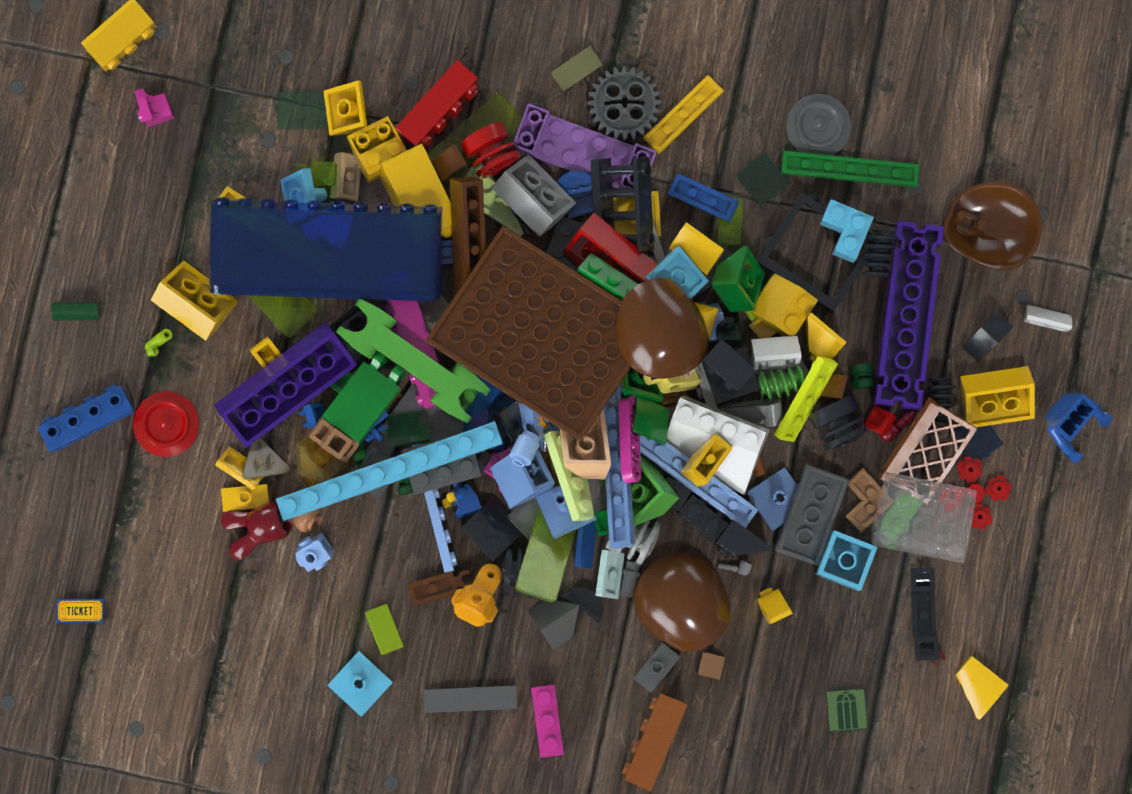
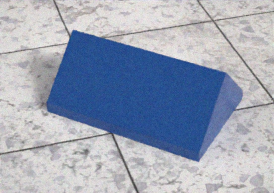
(479, 410)

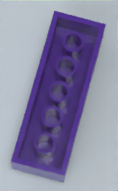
(285, 385)

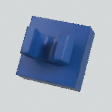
(313, 413)

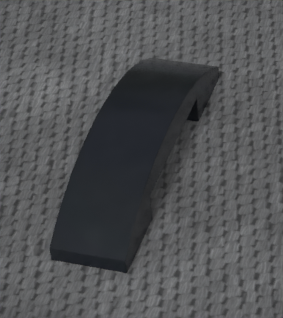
(923, 614)

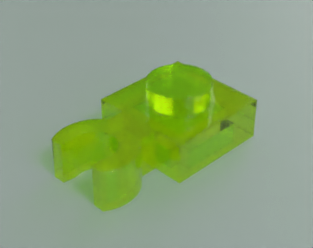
(322, 173)

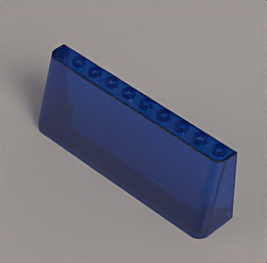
(326, 249)

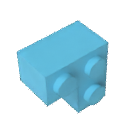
(852, 226)

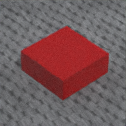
(880, 420)

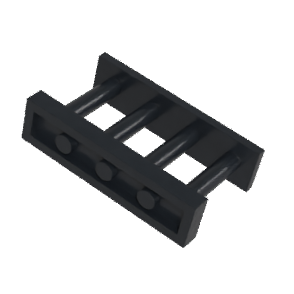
(604, 193)

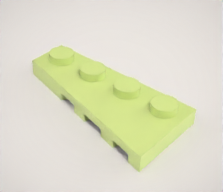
(574, 487)

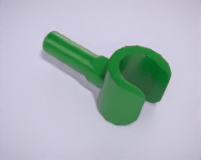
(360, 455)

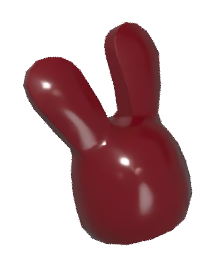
(262, 527)

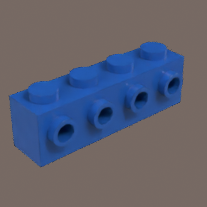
(86, 419)

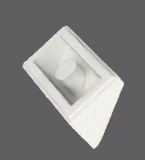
(1048, 318)

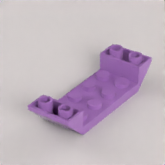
(574, 146)

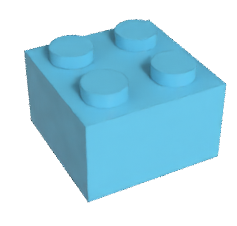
(846, 560)

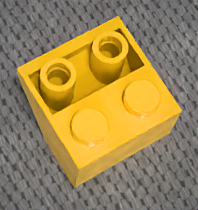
(374, 146)

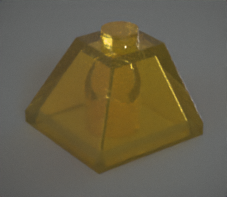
(317, 464)

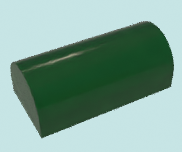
(76, 311)

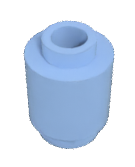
(524, 449)

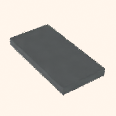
(811, 515)

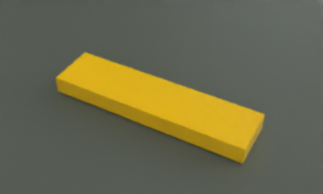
(683, 114)

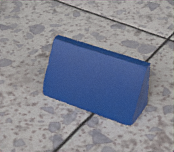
(585, 546)

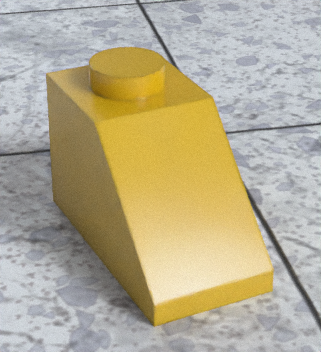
(706, 460)
(773, 605)

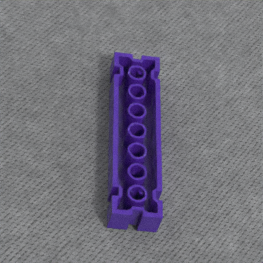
(908, 316)

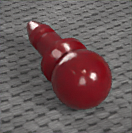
(896, 426)

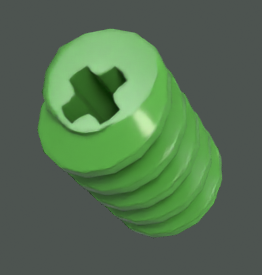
(780, 381)

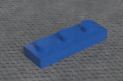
(703, 197)

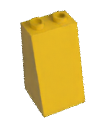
(414, 181)

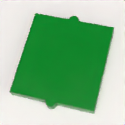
(650, 420)

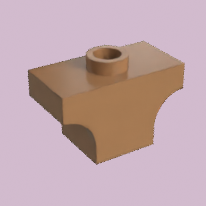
(333, 440)

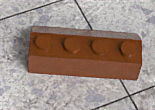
(655, 741)

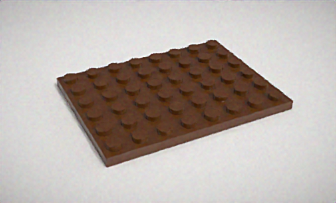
(536, 333)

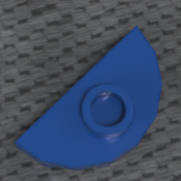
(575, 182)

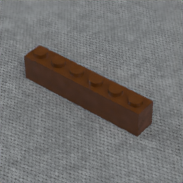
(467, 226)

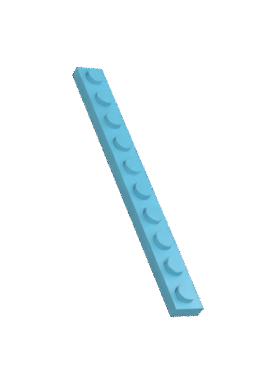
(389, 471)

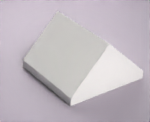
(775, 353)

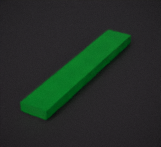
(850, 169)

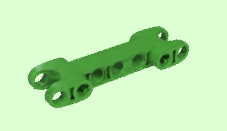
(379, 337)

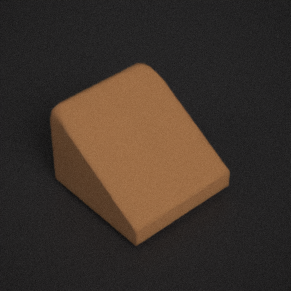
(711, 665)

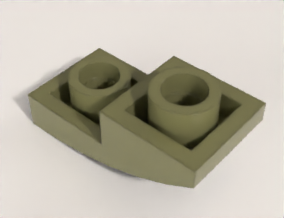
(577, 68)

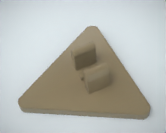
(263, 462)

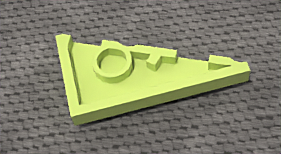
(496, 207)

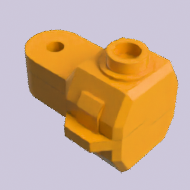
(476, 601)

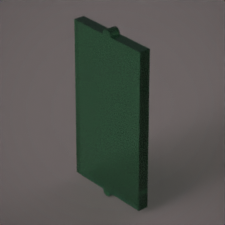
(301, 110)

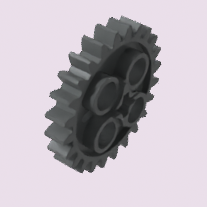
(624, 82)

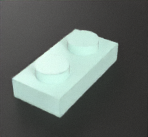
(610, 574)

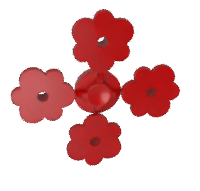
(990, 490)

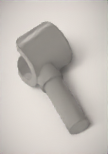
(744, 568)

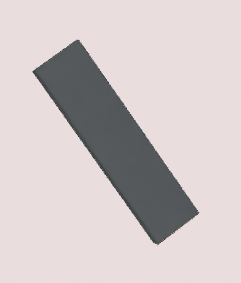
(470, 699)

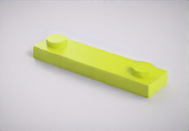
(805, 399)

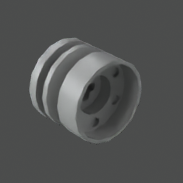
(644, 541)

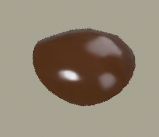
(994, 225)
(661, 330)
(683, 602)

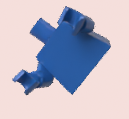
(1069, 417)

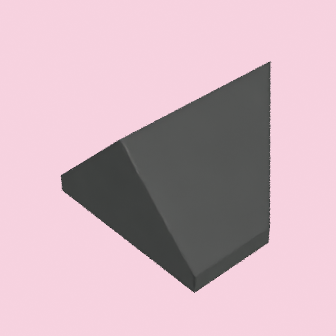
(555, 621)

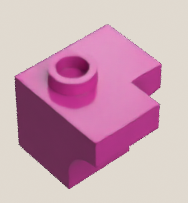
(153, 108)

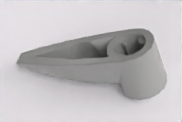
(757, 411)

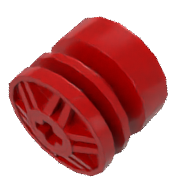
(488, 146)

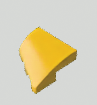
(980, 686)

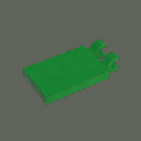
(364, 399)

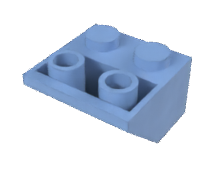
(522, 483)

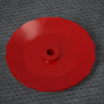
(166, 424)

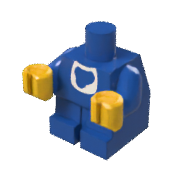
(463, 500)

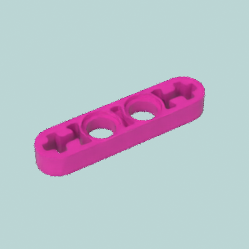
(629, 442)

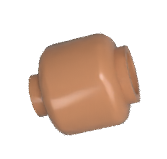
(308, 521)

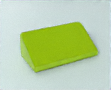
(384, 629)

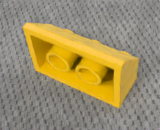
(119, 35)
(188, 299)
(998, 396)

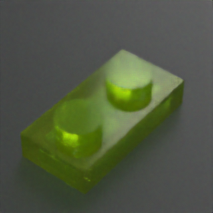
(731, 232)

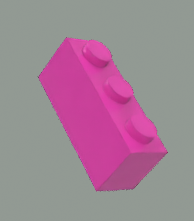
(547, 721)

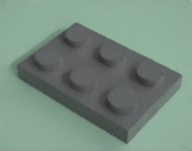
(444, 475)

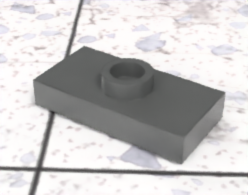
(656, 667)

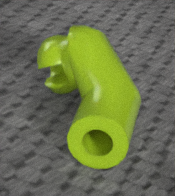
(158, 340)

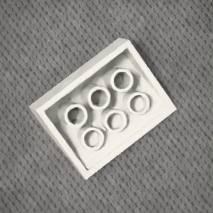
(696, 422)

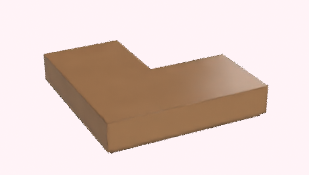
(869, 493)

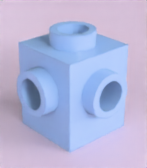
(314, 552)

